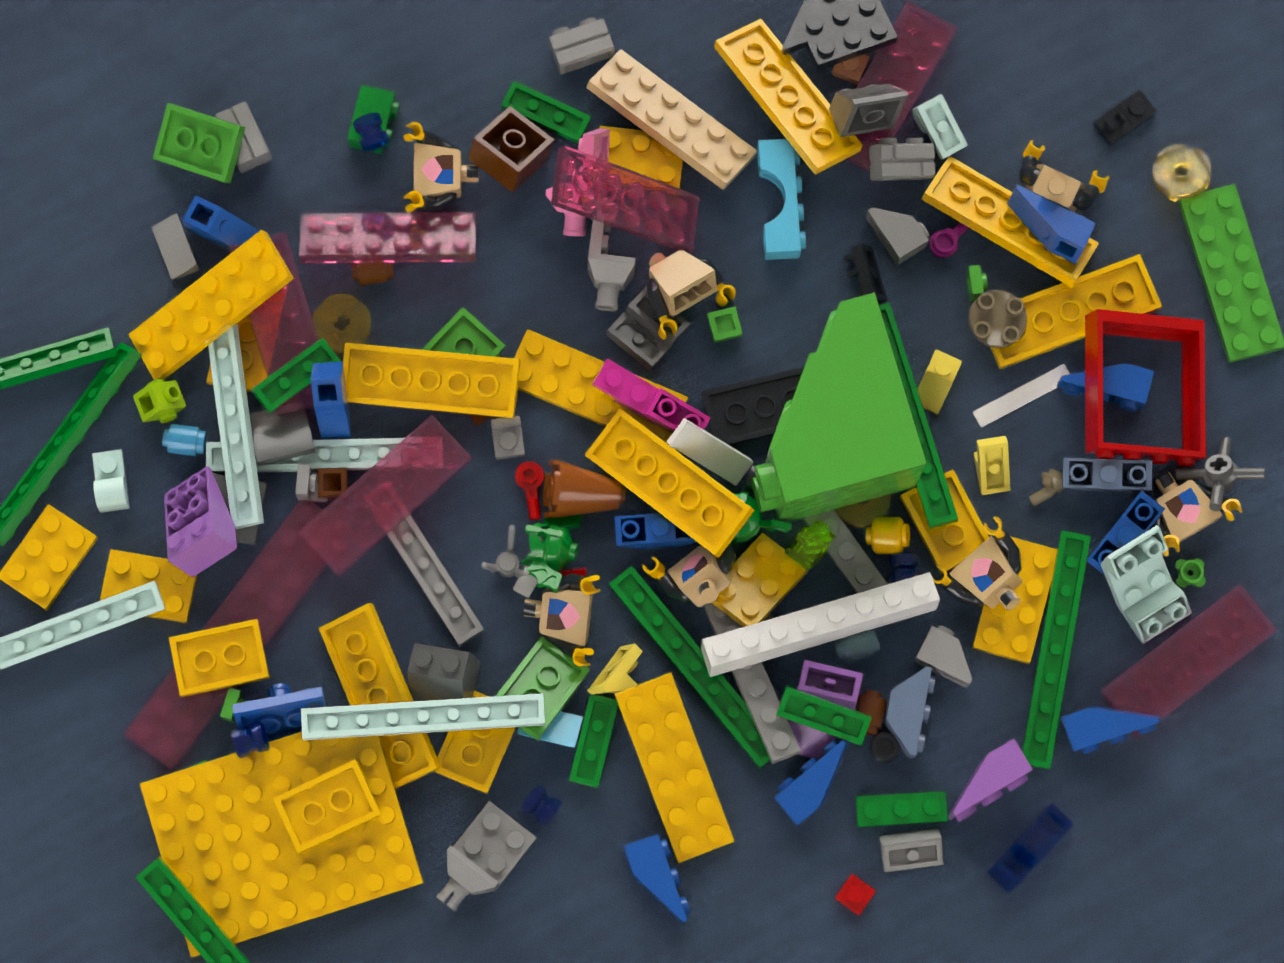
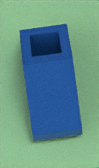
(1133, 523)
(649, 532)

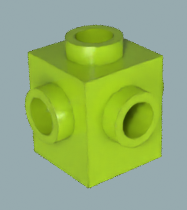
(159, 401)

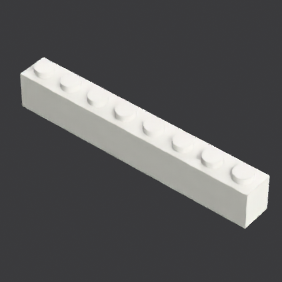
(819, 624)

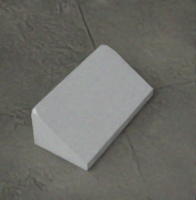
(175, 247)
(911, 850)

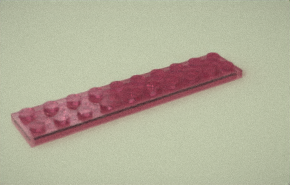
(265, 593)

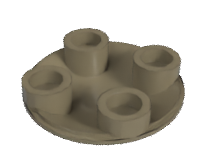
(997, 318)

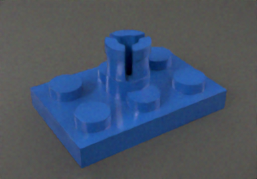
(278, 711)

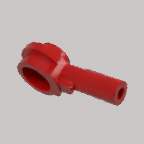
(530, 477)

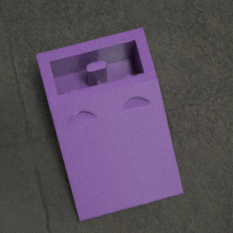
(198, 524)
(831, 684)
(995, 772)

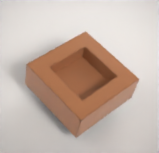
(851, 69)

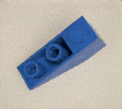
(216, 224)
(1054, 226)
(1122, 385)
(331, 400)
(1100, 724)
(810, 790)
(652, 871)

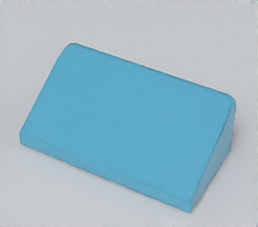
(562, 731)

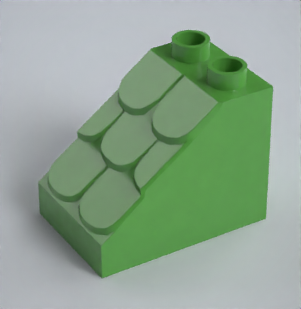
(847, 425)

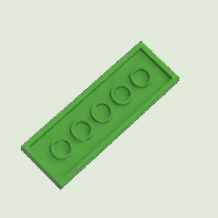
(1231, 273)

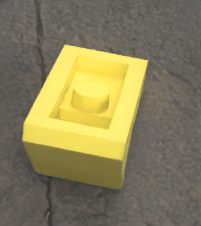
(937, 381)
(992, 465)
(615, 674)

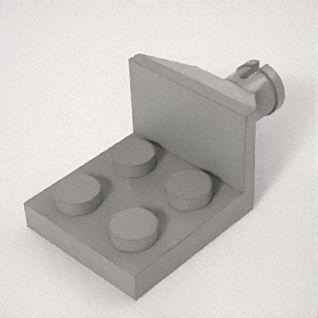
(607, 271)
(484, 855)

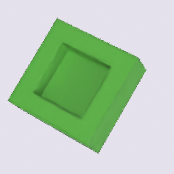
(976, 282)
(724, 324)
(233, 697)

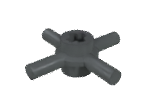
(1220, 473)

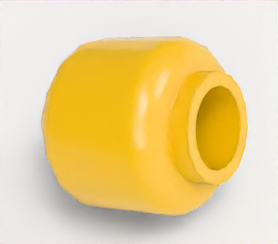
(888, 535)

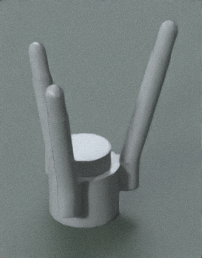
(507, 562)

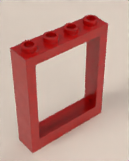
(1155, 327)

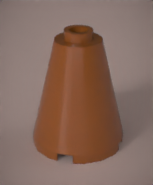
(579, 491)

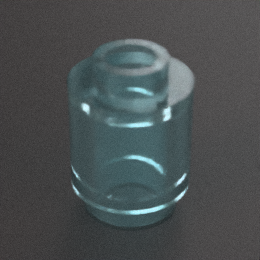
(857, 646)

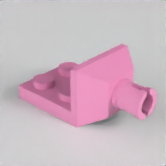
(595, 144)

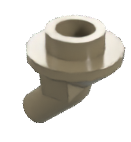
(1052, 483)

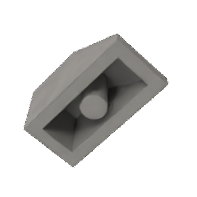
(898, 233)
(944, 656)

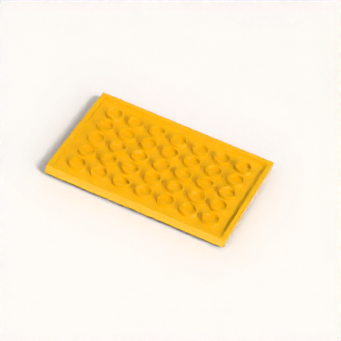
(237, 857)

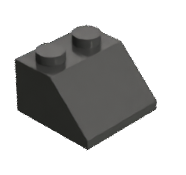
(867, 108)
(441, 673)

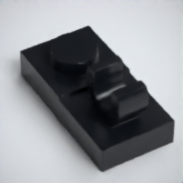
(1124, 117)
(867, 271)

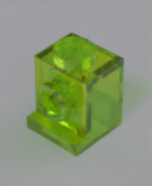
(811, 545)

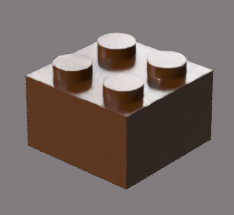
(511, 149)

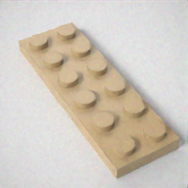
(671, 119)

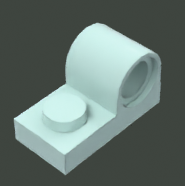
(938, 122)
(110, 481)

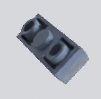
(1107, 474)
(908, 710)

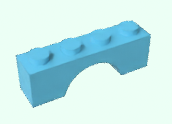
(777, 164)

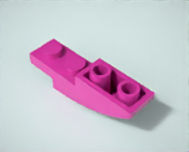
(645, 399)

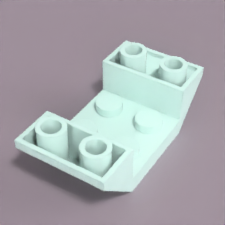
(1144, 586)

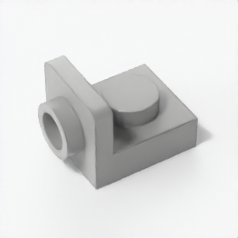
(507, 437)
(307, 484)

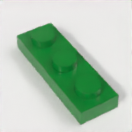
(547, 112)
(292, 376)
(823, 715)
(594, 741)
(901, 809)

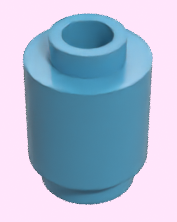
(184, 440)

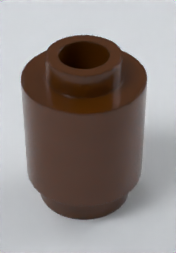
(372, 272)
(873, 705)

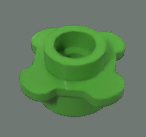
(1196, 567)

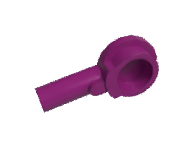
(945, 242)

